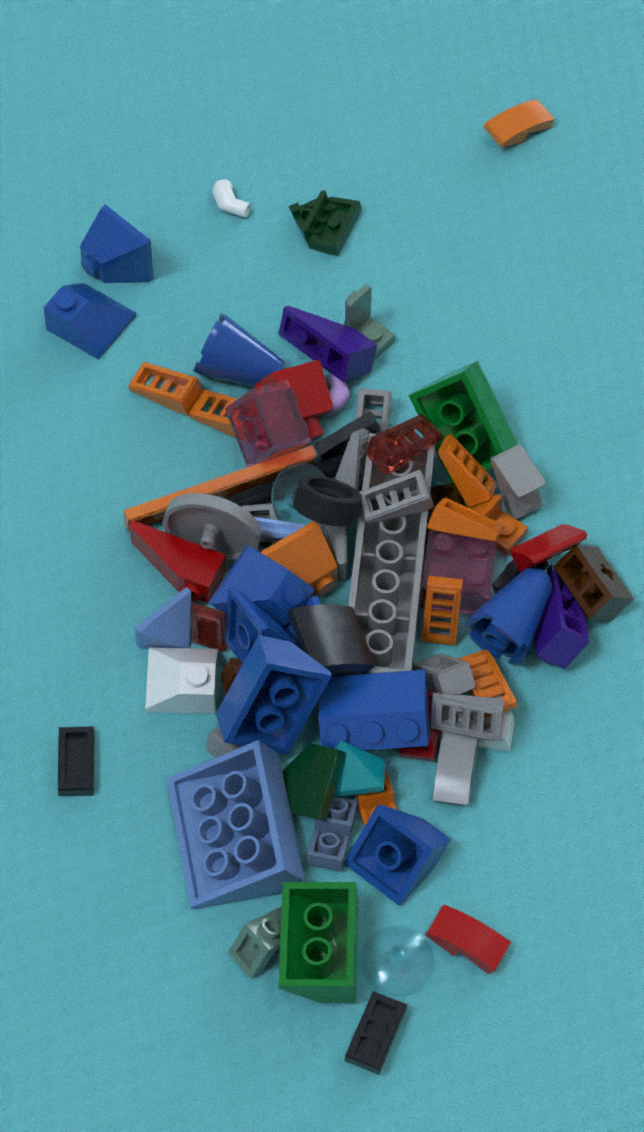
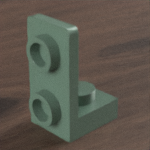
(358, 317)
(257, 942)

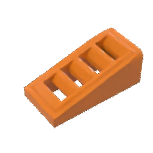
(181, 400)
(208, 418)
(468, 475)
(460, 520)
(442, 586)
(489, 679)

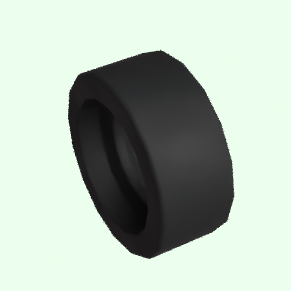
(327, 501)

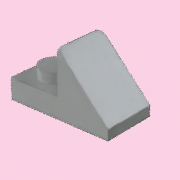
(518, 481)

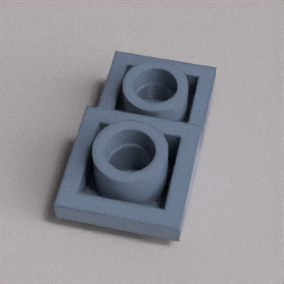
(333, 836)

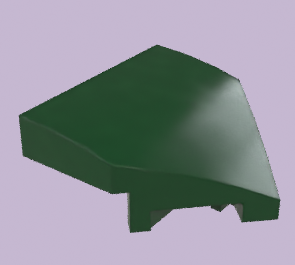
(326, 222)
(312, 780)

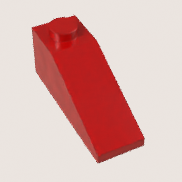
(180, 561)

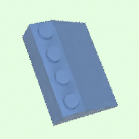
(235, 827)

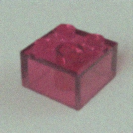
(268, 422)
(463, 559)

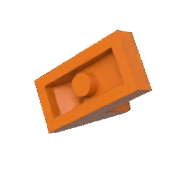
(513, 531)

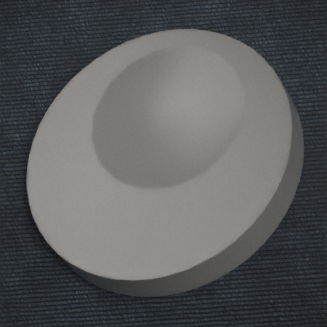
(212, 524)

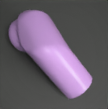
(339, 393)

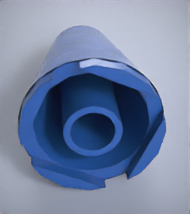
(236, 355)
(512, 616)

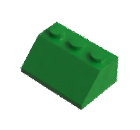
(469, 411)
(319, 941)

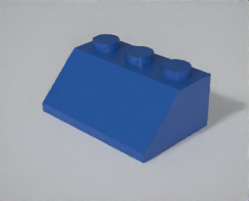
(272, 695)
(376, 710)

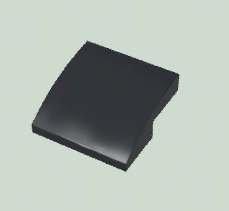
(332, 637)

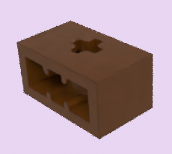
(593, 582)

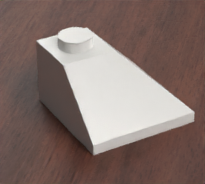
(181, 680)

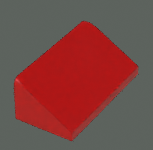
(546, 546)

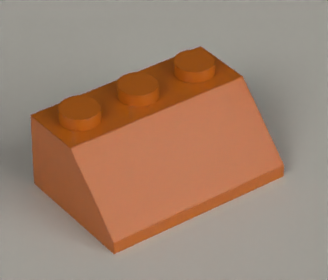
(307, 557)

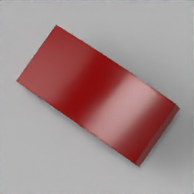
(466, 935)

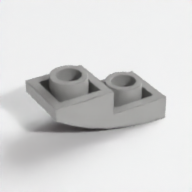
(455, 768)

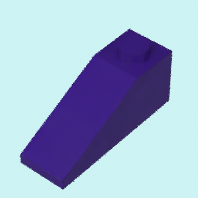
(337, 346)
(562, 626)

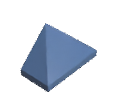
(168, 625)

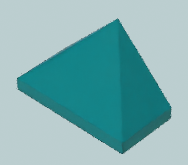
(359, 772)

